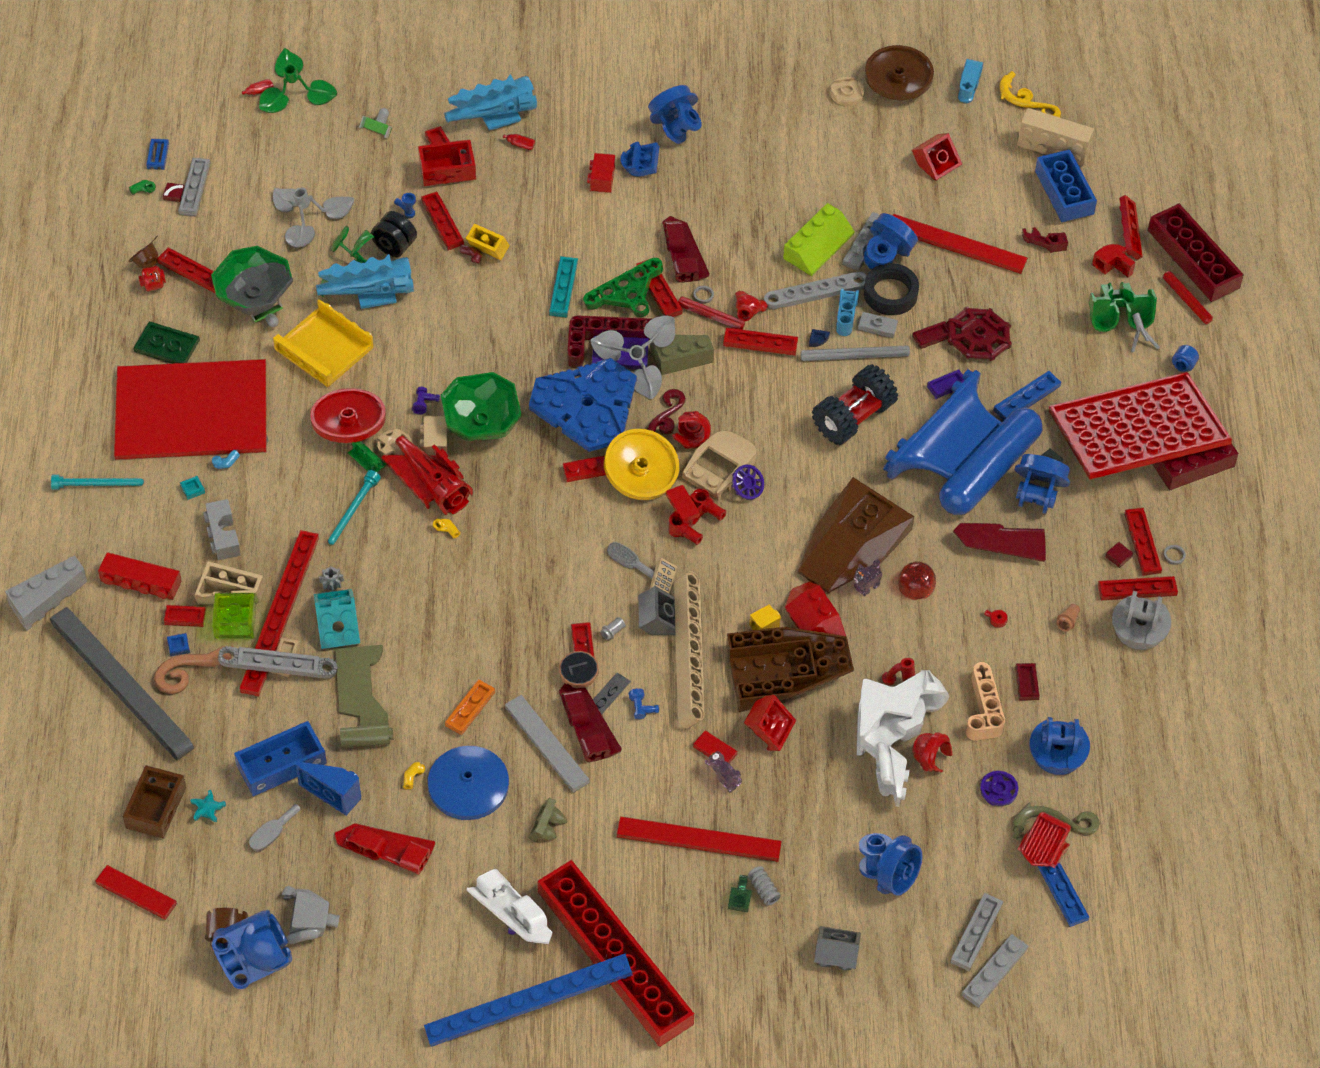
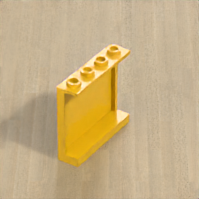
(325, 344)

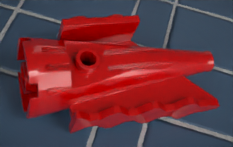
(430, 476)

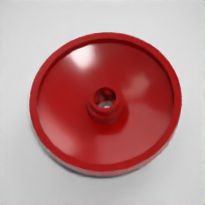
(348, 415)

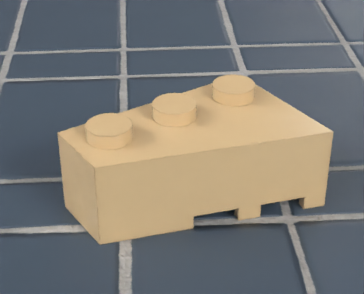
(226, 579)

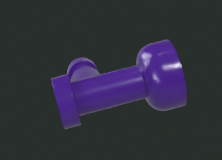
(420, 407)

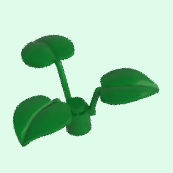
(289, 66)
(363, 238)

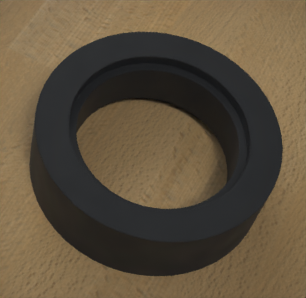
(890, 306)

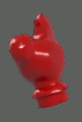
(748, 305)

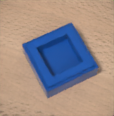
(178, 644)

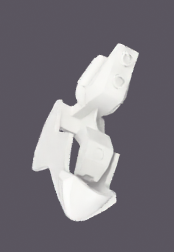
(892, 715)

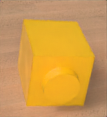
(765, 618)

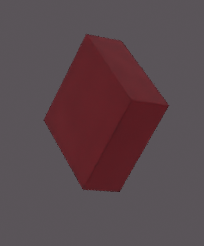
(1119, 554)

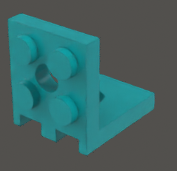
(336, 607)

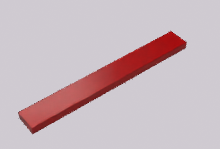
(966, 246)
(699, 839)

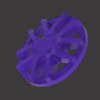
(748, 482)

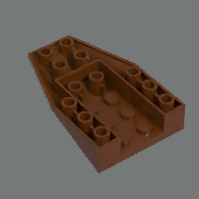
(851, 533)
(784, 662)

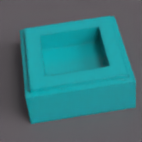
(192, 487)

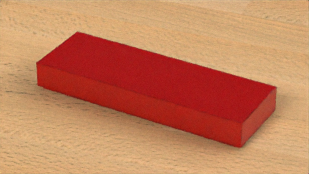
(582, 637)

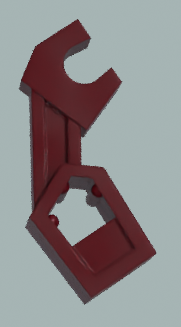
(1052, 242)

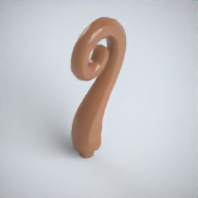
(205, 660)

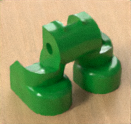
(1105, 311)

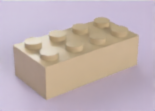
(1053, 134)

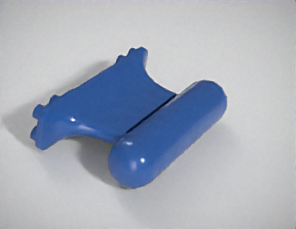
(966, 446)

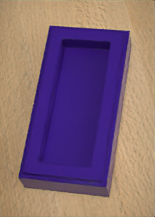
(942, 386)

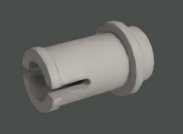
(610, 630)

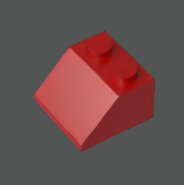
(937, 156)

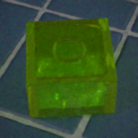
(234, 615)

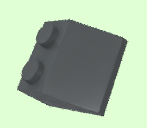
(657, 612)
(837, 948)

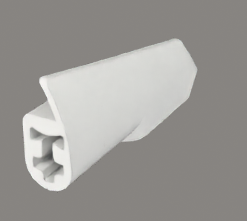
(515, 911)

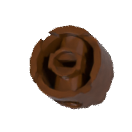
(221, 919)

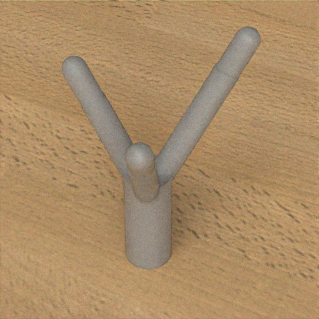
(1140, 328)

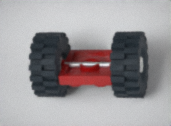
(840, 416)

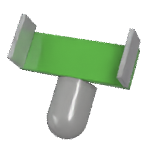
(378, 125)
(270, 318)

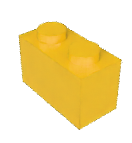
(487, 241)

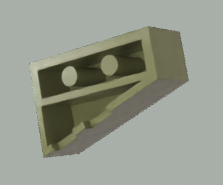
(683, 353)

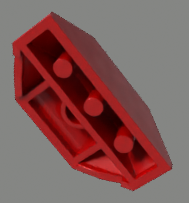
(813, 610)

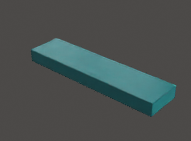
(563, 287)

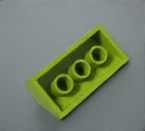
(818, 240)

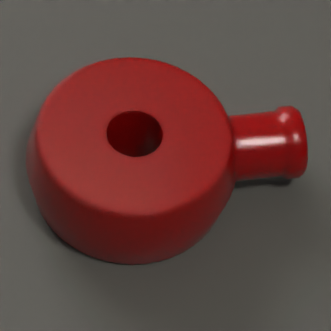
(997, 618)

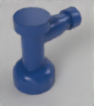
(406, 204)
(637, 696)

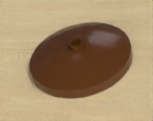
(899, 72)

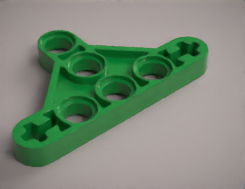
(619, 293)

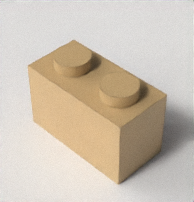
(434, 432)

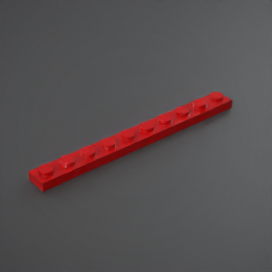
(281, 606)

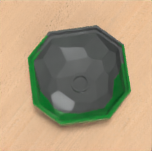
(251, 279)

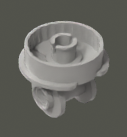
(1143, 611)

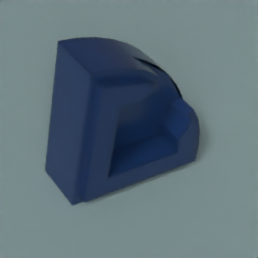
(818, 338)

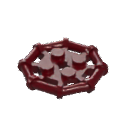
(977, 341)

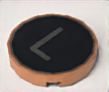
(578, 669)

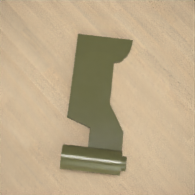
(357, 698)

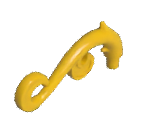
(1027, 95)

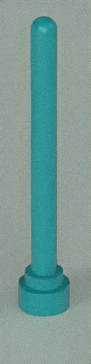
(371, 480)
(59, 481)

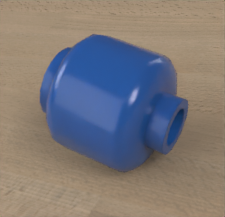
(1185, 358)

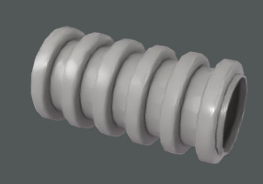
(763, 885)

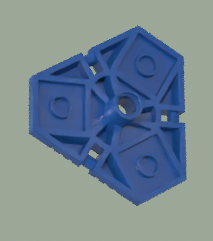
(591, 404)

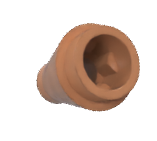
(1067, 619)

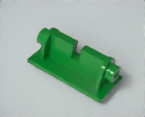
(366, 457)

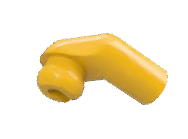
(446, 526)
(415, 768)

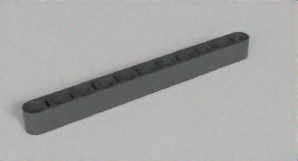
(122, 683)

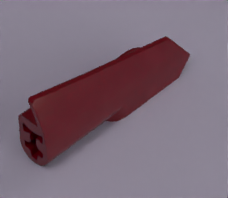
(685, 255)
(995, 538)
(590, 727)

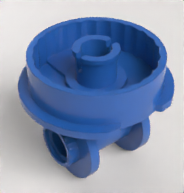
(675, 112)
(889, 239)
(1045, 470)
(1060, 734)
(890, 862)

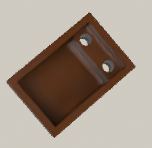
(154, 801)

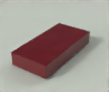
(931, 335)
(1027, 681)

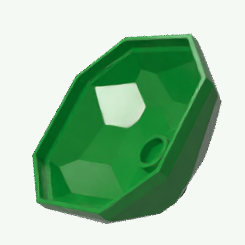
(481, 406)

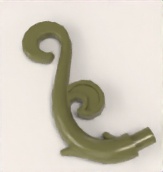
(1029, 811)

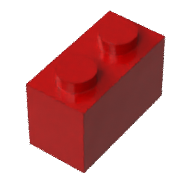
(602, 172)

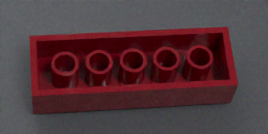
(1195, 252)

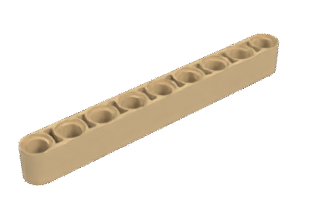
(689, 650)

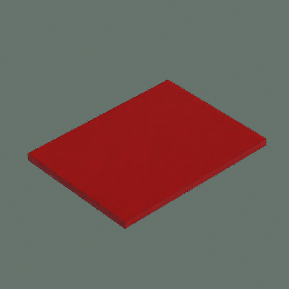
(191, 409)
(1139, 425)

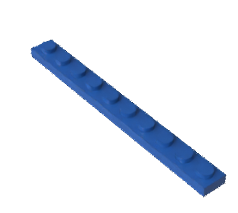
(528, 1000)

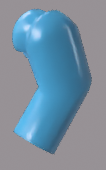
(221, 463)

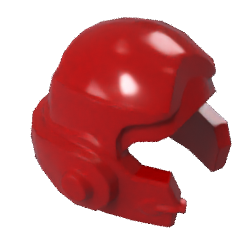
(694, 429)
(926, 747)

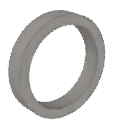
(703, 288)
(1174, 547)

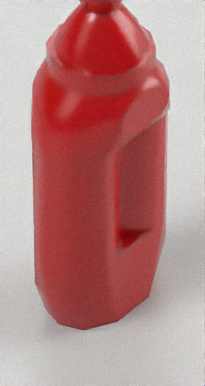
(258, 87)
(520, 141)

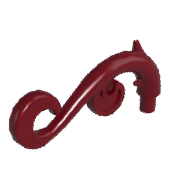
(662, 418)

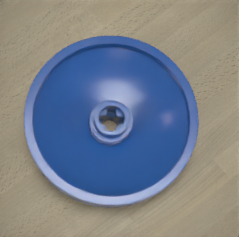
(468, 782)

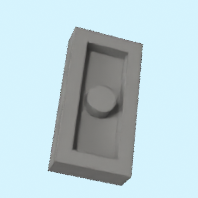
(878, 325)

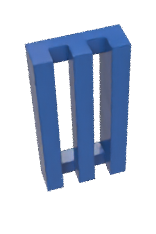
(156, 164)

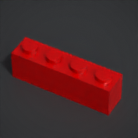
(139, 576)

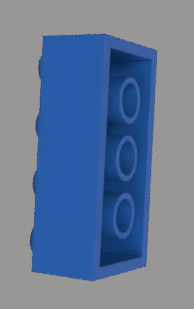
(1065, 185)

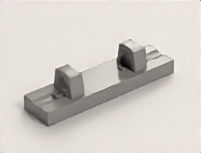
(855, 256)

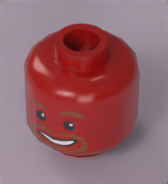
(152, 278)

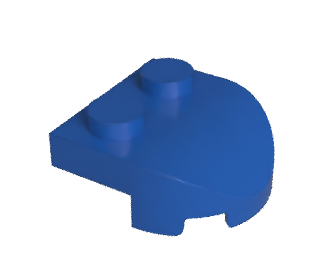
(641, 159)

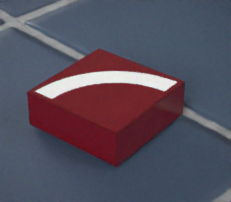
(173, 192)

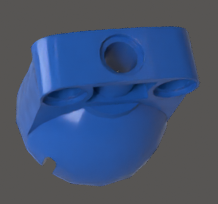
(252, 948)

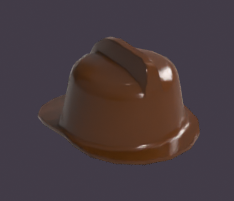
(146, 256)

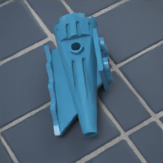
(495, 103)
(372, 281)

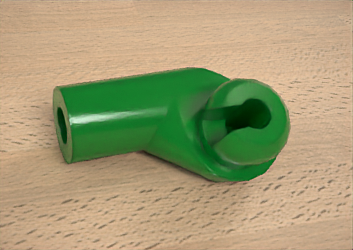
(144, 185)

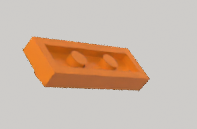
(470, 707)

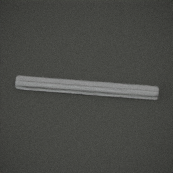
(855, 353)

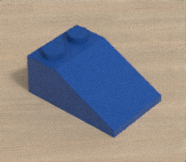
(330, 784)

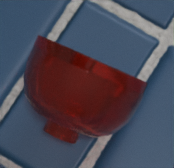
(917, 580)

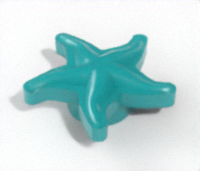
(207, 807)

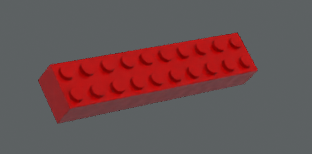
(605, 937)

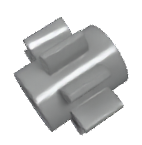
(331, 578)

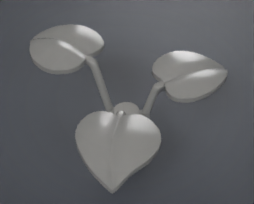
(302, 235)
(660, 331)

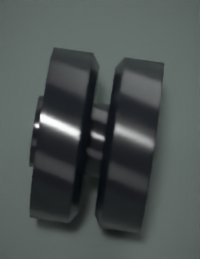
(394, 234)

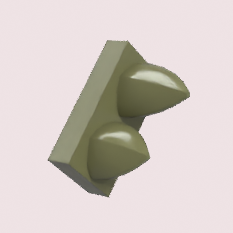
(547, 813)

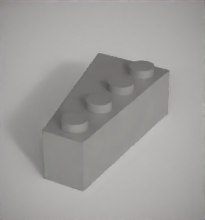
(45, 591)

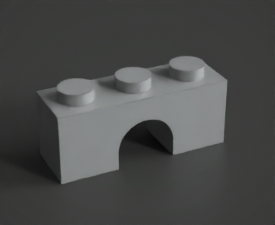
(219, 517)

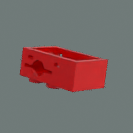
(447, 162)

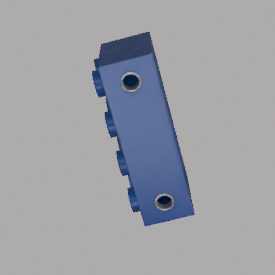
(263, 775)

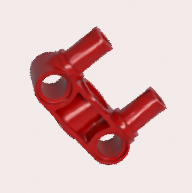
(704, 504)

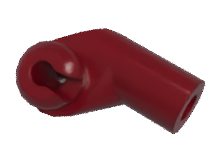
(471, 251)

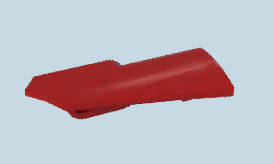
(393, 847)

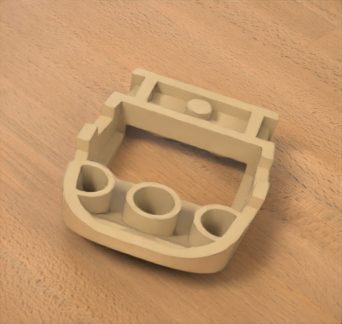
(728, 446)

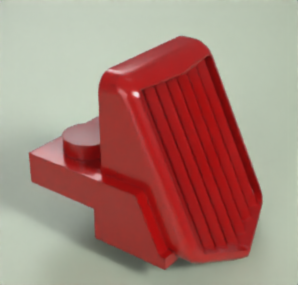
(1045, 841)

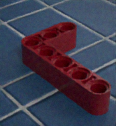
(586, 327)

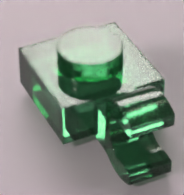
(740, 897)

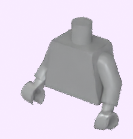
(308, 915)

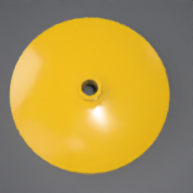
(641, 464)

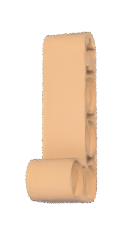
(985, 699)

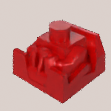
(770, 722)

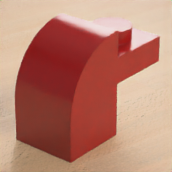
(1112, 257)

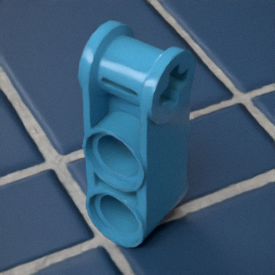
(969, 80)
(847, 306)

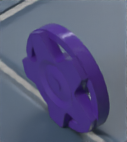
(998, 788)

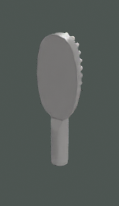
(627, 558)
(271, 830)

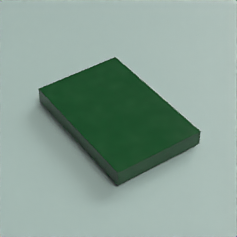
(166, 343)

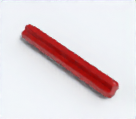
(1187, 297)
(711, 313)

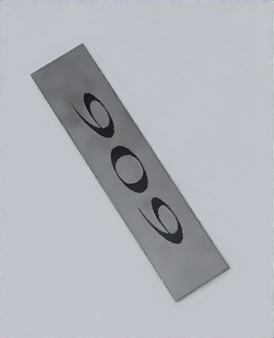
(610, 692)

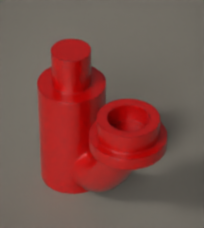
(907, 670)

